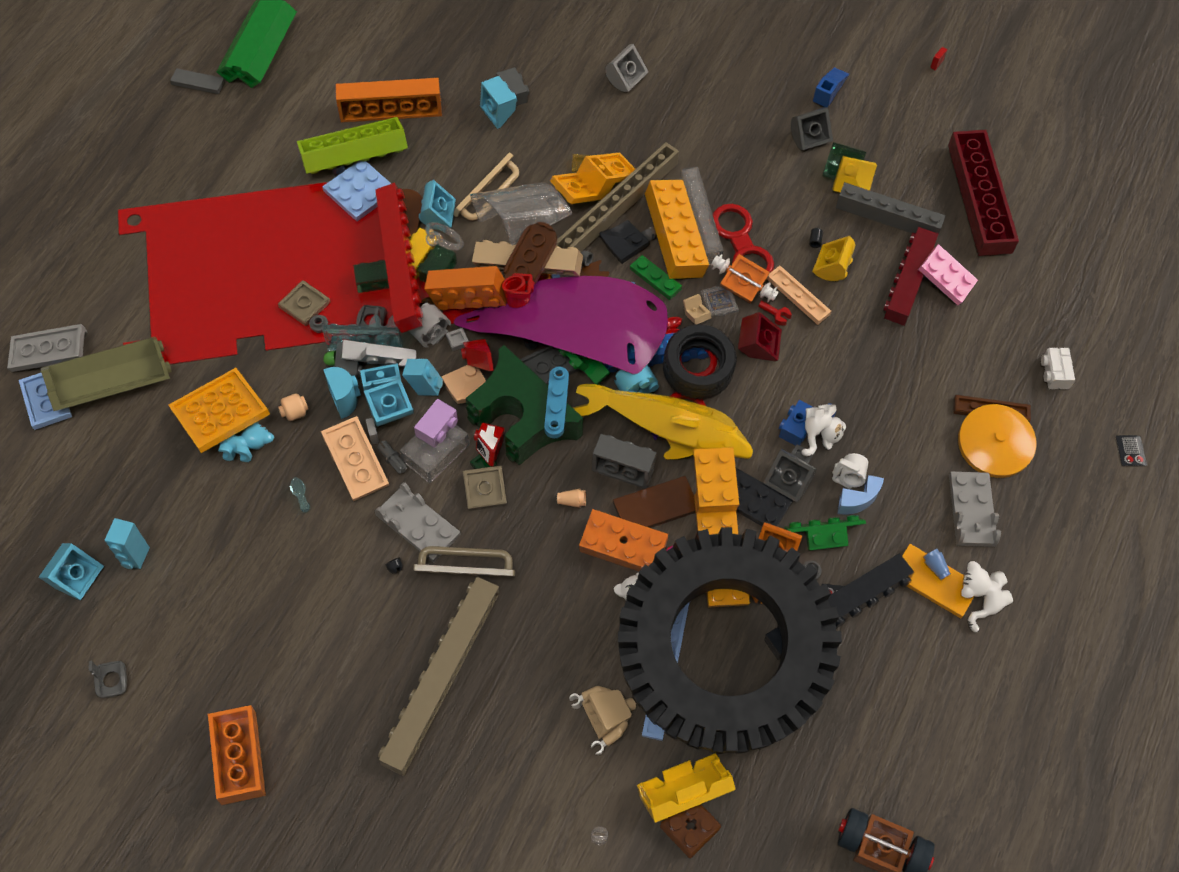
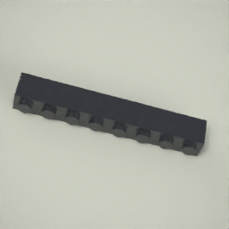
(859, 594)

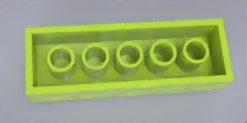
(352, 145)

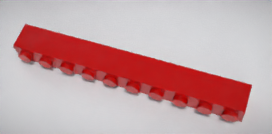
(399, 258)

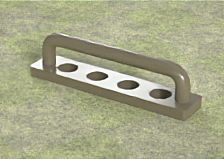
(421, 567)

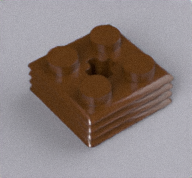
(691, 840)

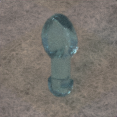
(298, 489)

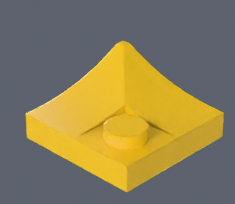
(854, 172)

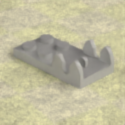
(46, 347)
(973, 509)
(416, 521)

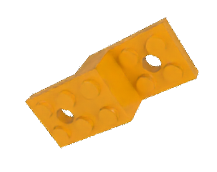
(594, 178)

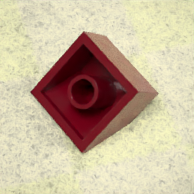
(759, 337)

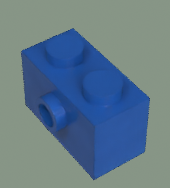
(793, 428)

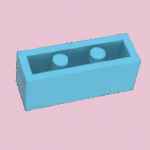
(127, 544)

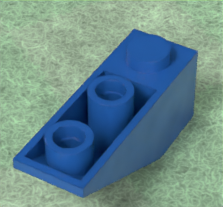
(829, 87)

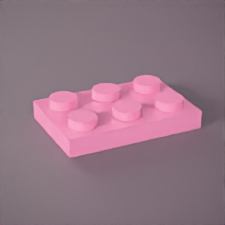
(948, 274)

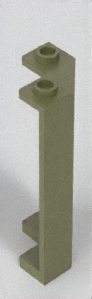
(105, 373)

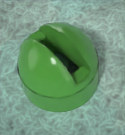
(329, 358)

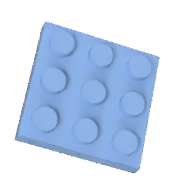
(356, 189)

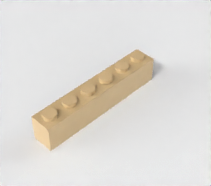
(561, 262)

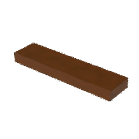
(965, 404)

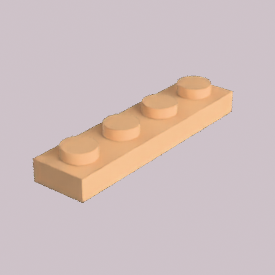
(798, 295)

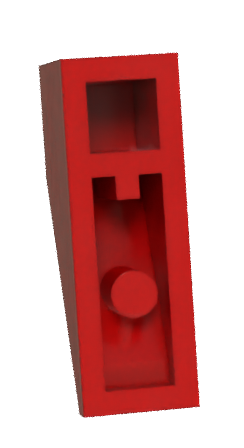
(477, 354)

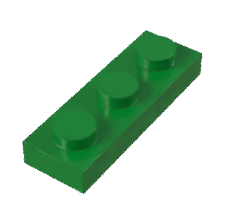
(655, 277)

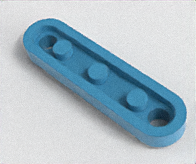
(556, 402)

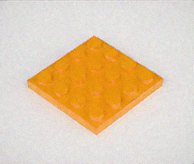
(218, 410)

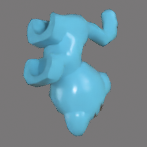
(251, 438)

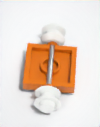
(744, 278)

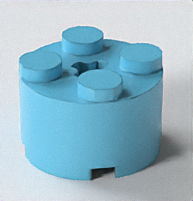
(642, 382)

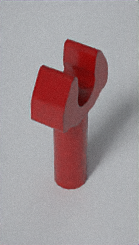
(777, 313)

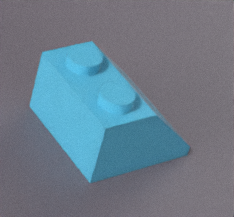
(497, 100)
(71, 571)

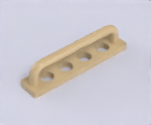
(506, 161)

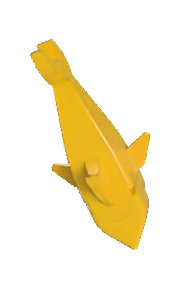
(678, 421)

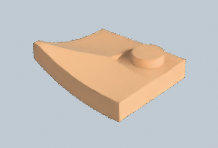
(463, 382)

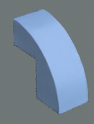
(857, 501)

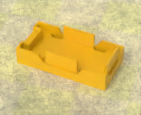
(685, 787)

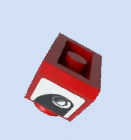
(489, 442)

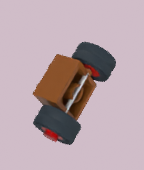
(884, 844)

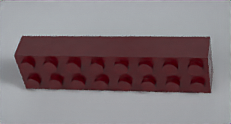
(983, 193)

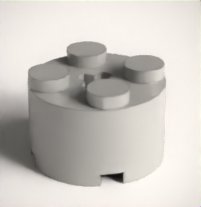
(433, 326)

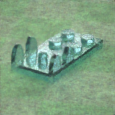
(374, 333)

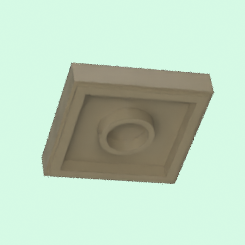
(304, 302)
(484, 487)

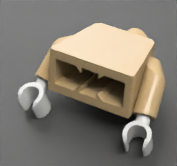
(606, 712)

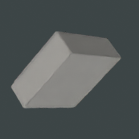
(456, 339)
(372, 431)

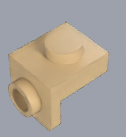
(695, 310)

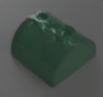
(835, 156)

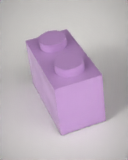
(436, 423)

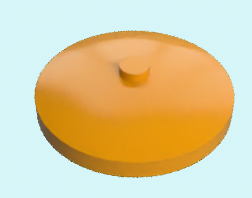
(997, 440)

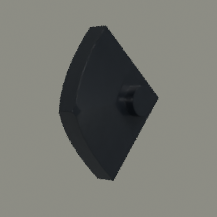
(624, 241)

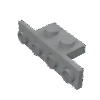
(376, 353)

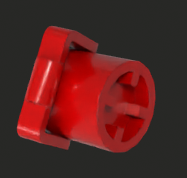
(516, 290)

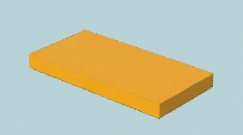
(942, 592)

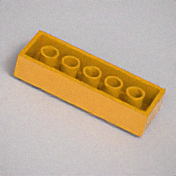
(676, 229)

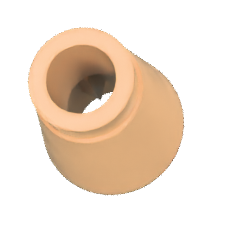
(572, 498)

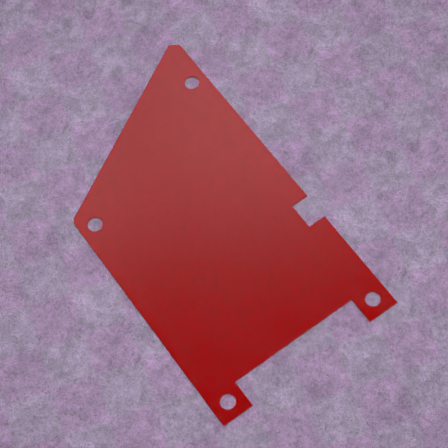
(233, 257)

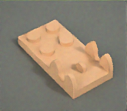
(355, 458)

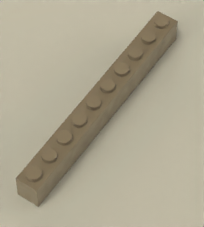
(619, 199)
(439, 677)

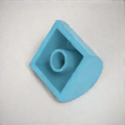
(437, 205)
(343, 390)
(388, 402)

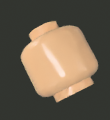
(293, 407)

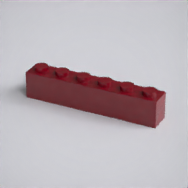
(910, 278)

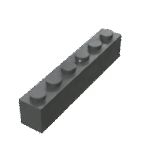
(888, 210)

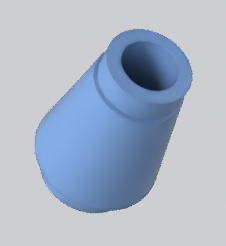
(937, 563)

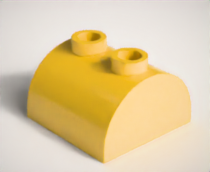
(835, 259)

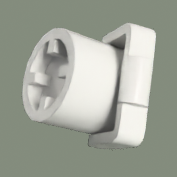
(852, 469)

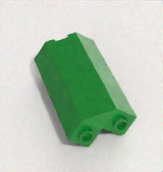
(257, 41)

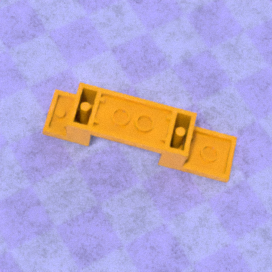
(717, 506)

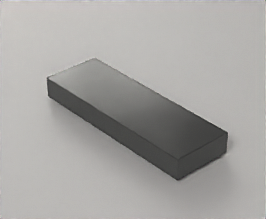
(197, 81)

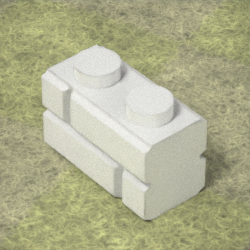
(1058, 368)

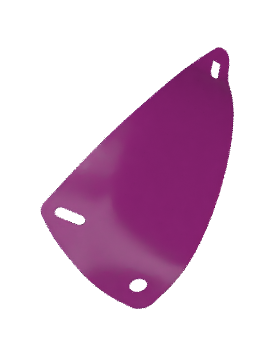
(583, 317)

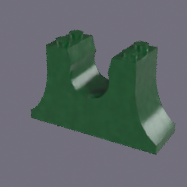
(521, 393)

